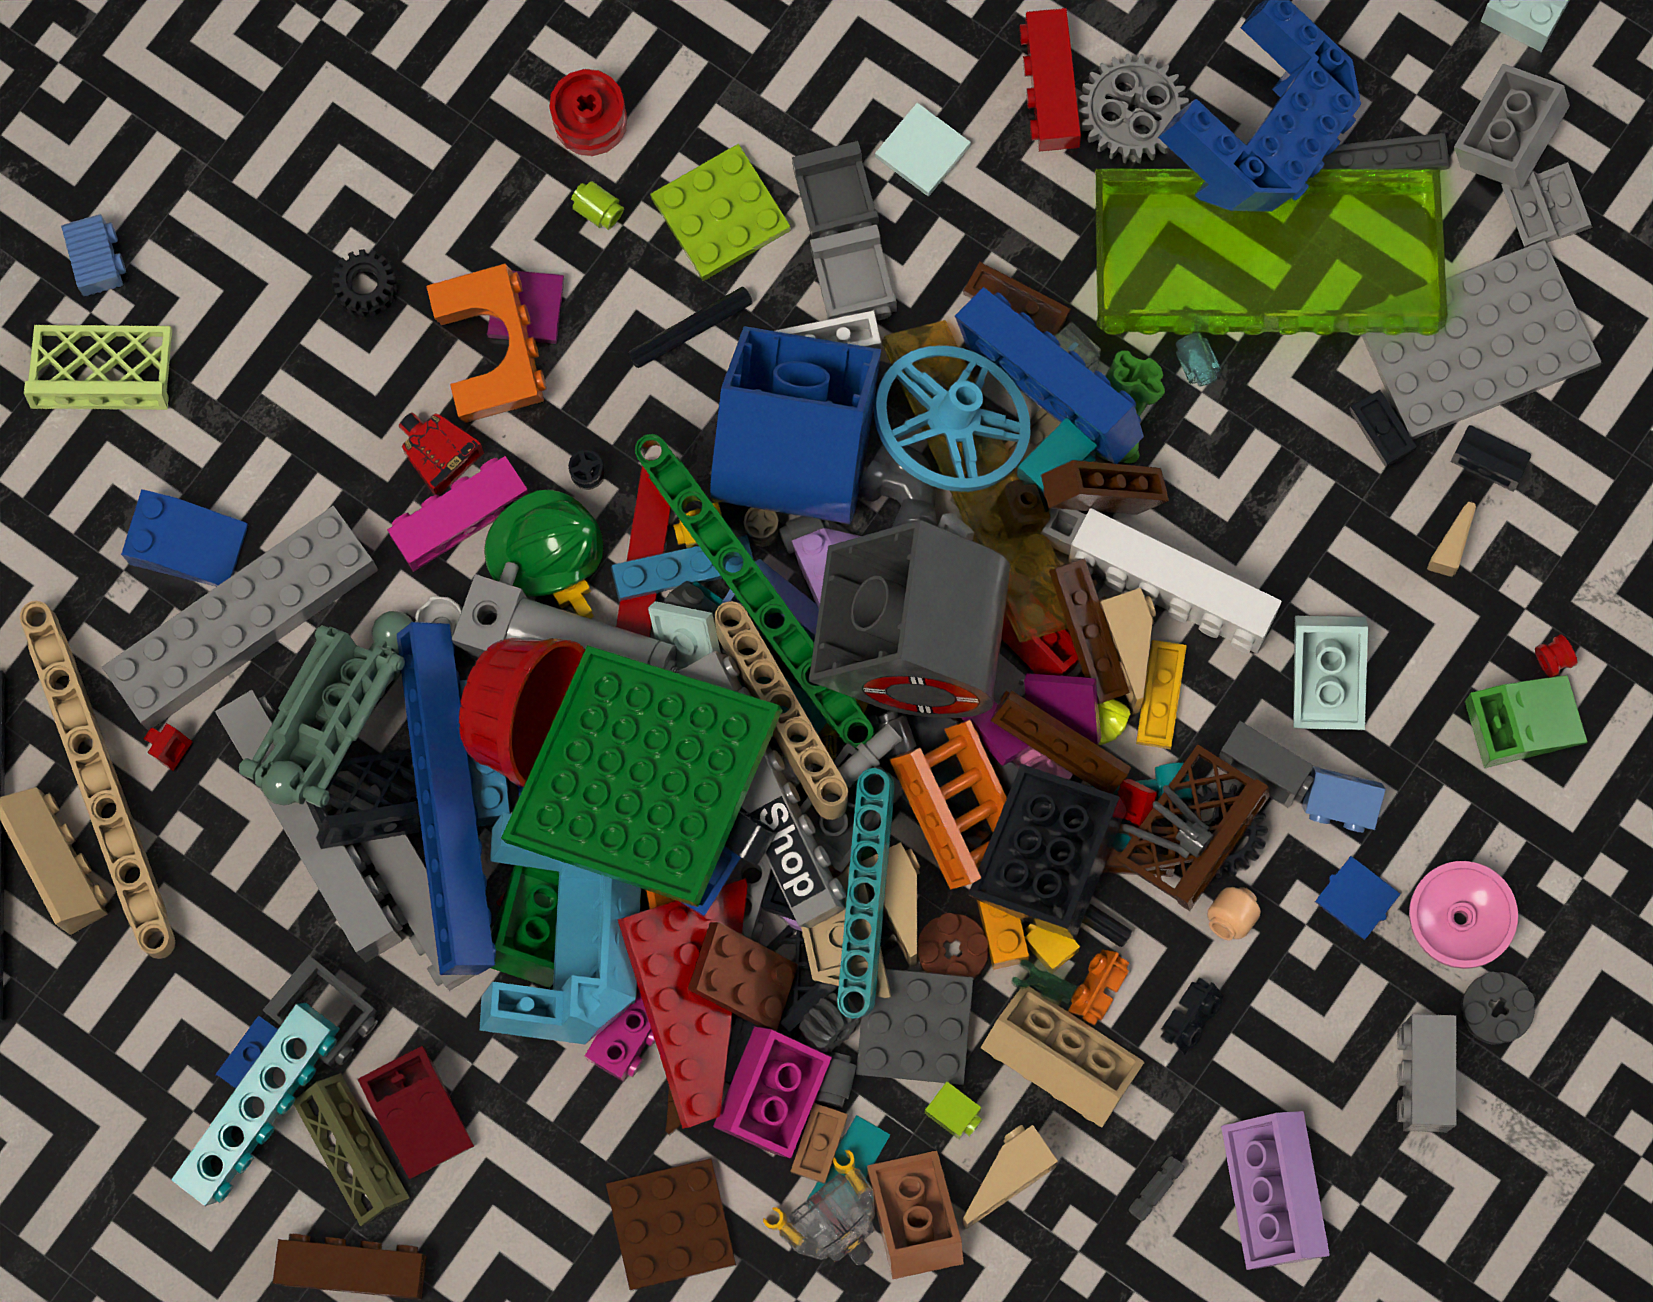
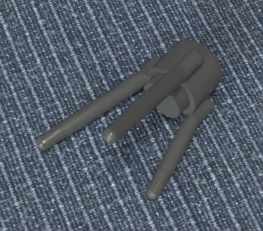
(1193, 835)

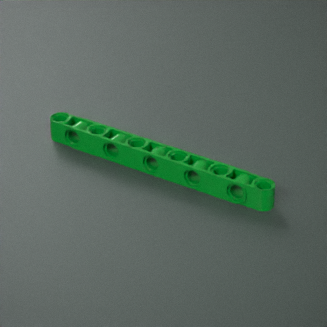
(748, 584)

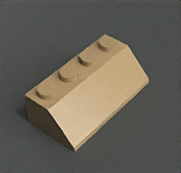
(51, 860)
(1062, 1055)

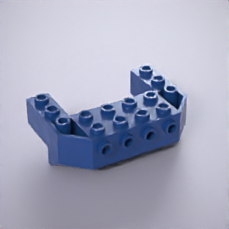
(1303, 127)

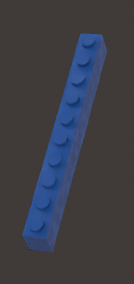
(445, 801)

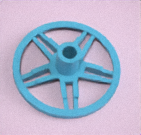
(954, 415)

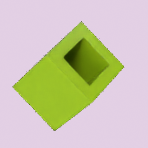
(954, 1111)

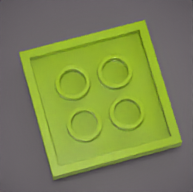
(720, 212)

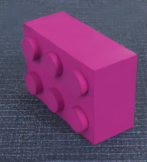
(772, 1092)

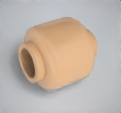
(1233, 913)

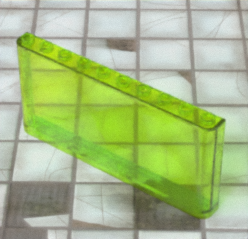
(1341, 258)

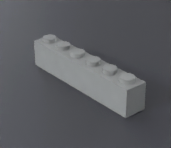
(406, 879)

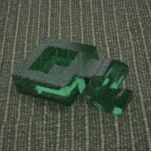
(1052, 987)

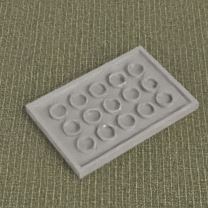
(1503, 338)

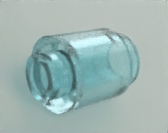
(1197, 359)

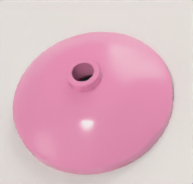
(1477, 894)

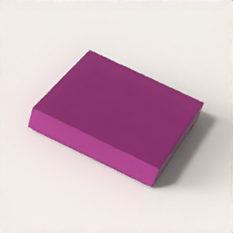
(543, 300)
(1068, 700)

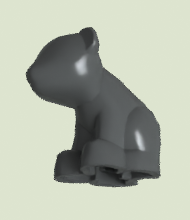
(890, 480)

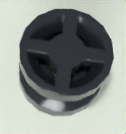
(584, 462)

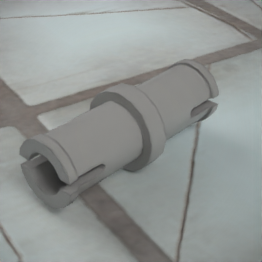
(869, 754)

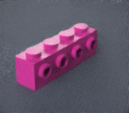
(621, 1043)

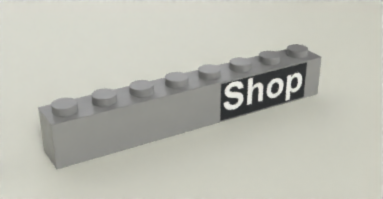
(793, 853)

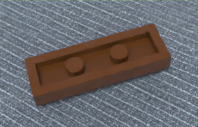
(1044, 311)

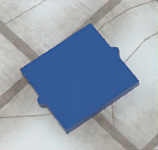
(1357, 898)

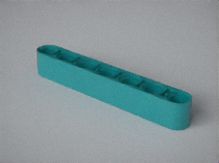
(856, 909)

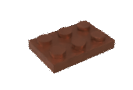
(742, 976)

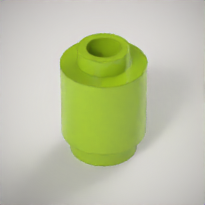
(597, 205)

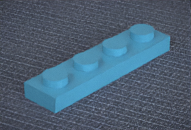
(669, 571)

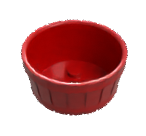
(514, 701)

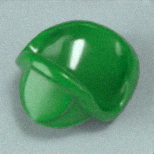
(548, 539)

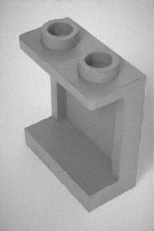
(853, 273)

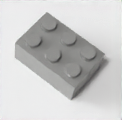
(1512, 126)
(1427, 1073)

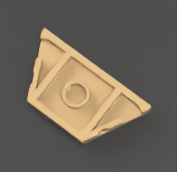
(825, 946)

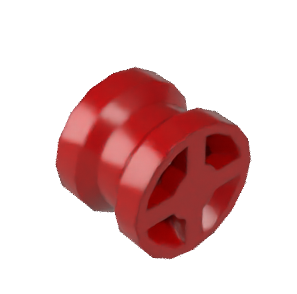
(1556, 655)

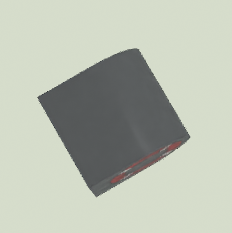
(912, 621)

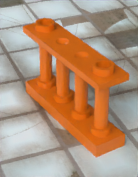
(930, 803)

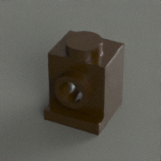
(1021, 509)

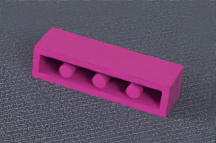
(457, 513)

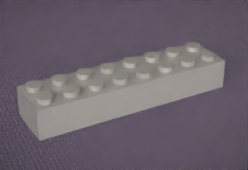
(240, 618)
(335, 869)

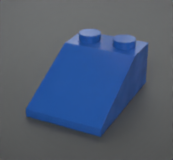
(183, 539)

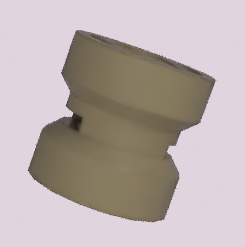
(761, 520)

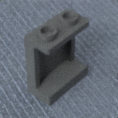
(834, 190)

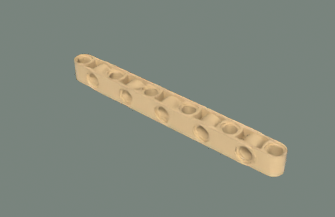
(97, 779)

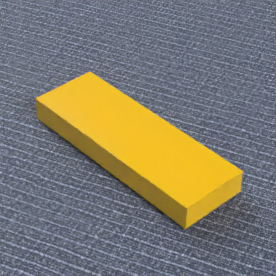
(1161, 694)

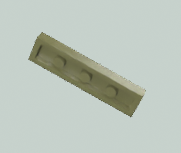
(354, 1145)

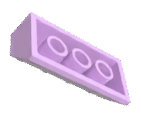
(1275, 1190)

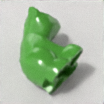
(1141, 381)

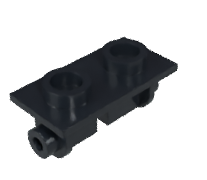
(1202, 1002)

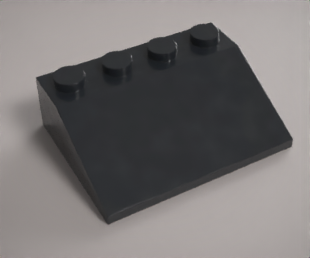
(1048, 850)

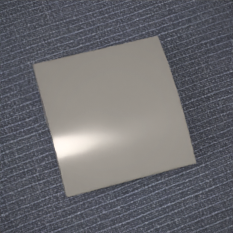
(1548, 206)

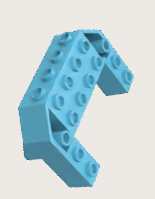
(590, 962)

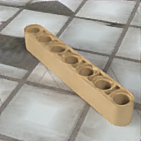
(790, 723)

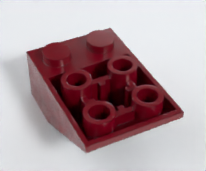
(415, 1112)

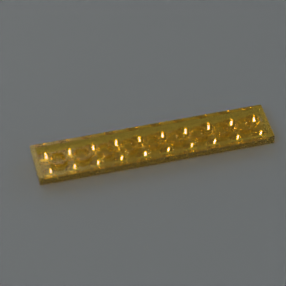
(1030, 593)

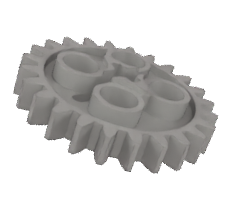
(1146, 82)

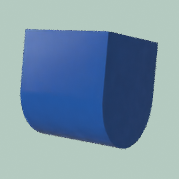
(794, 425)

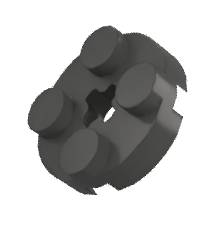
(1518, 1003)

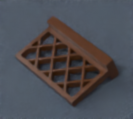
(1226, 834)

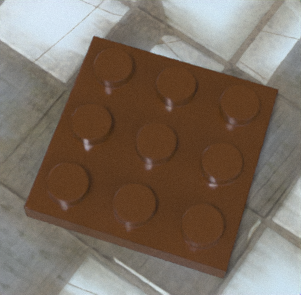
(670, 1224)

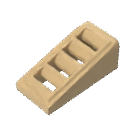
(1450, 551)

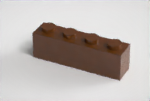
(1104, 487)
(348, 1268)

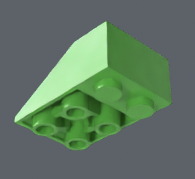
(1524, 720)

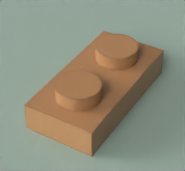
(819, 1143)

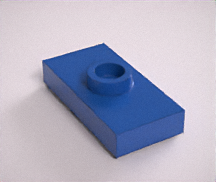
(246, 1052)

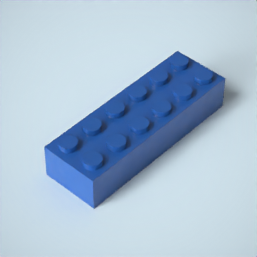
(1050, 374)

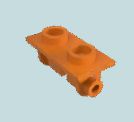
(1104, 971)

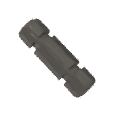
(1156, 1188)

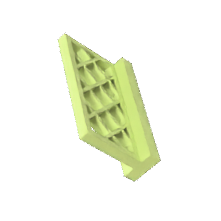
(92, 393)

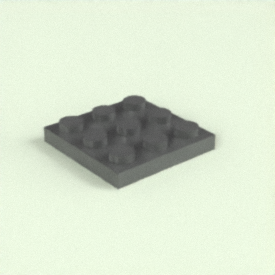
(918, 1029)

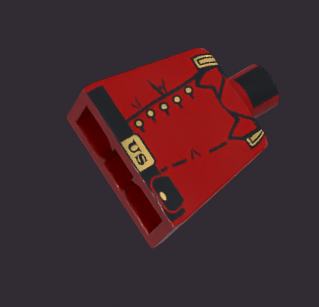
(438, 450)

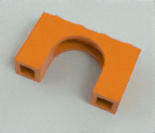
(516, 379)

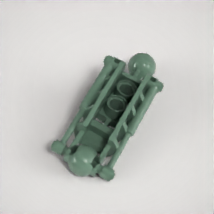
(337, 689)

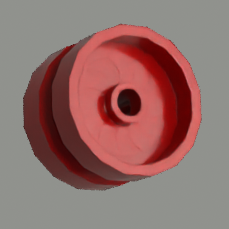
(588, 112)

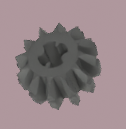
(826, 1026)

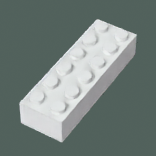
(1175, 582)

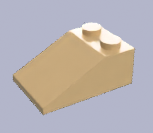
(1130, 627)
(901, 898)
(1016, 1167)

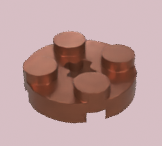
(948, 929)

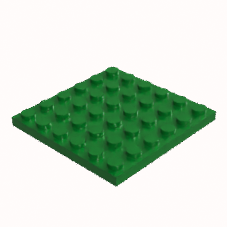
(642, 775)

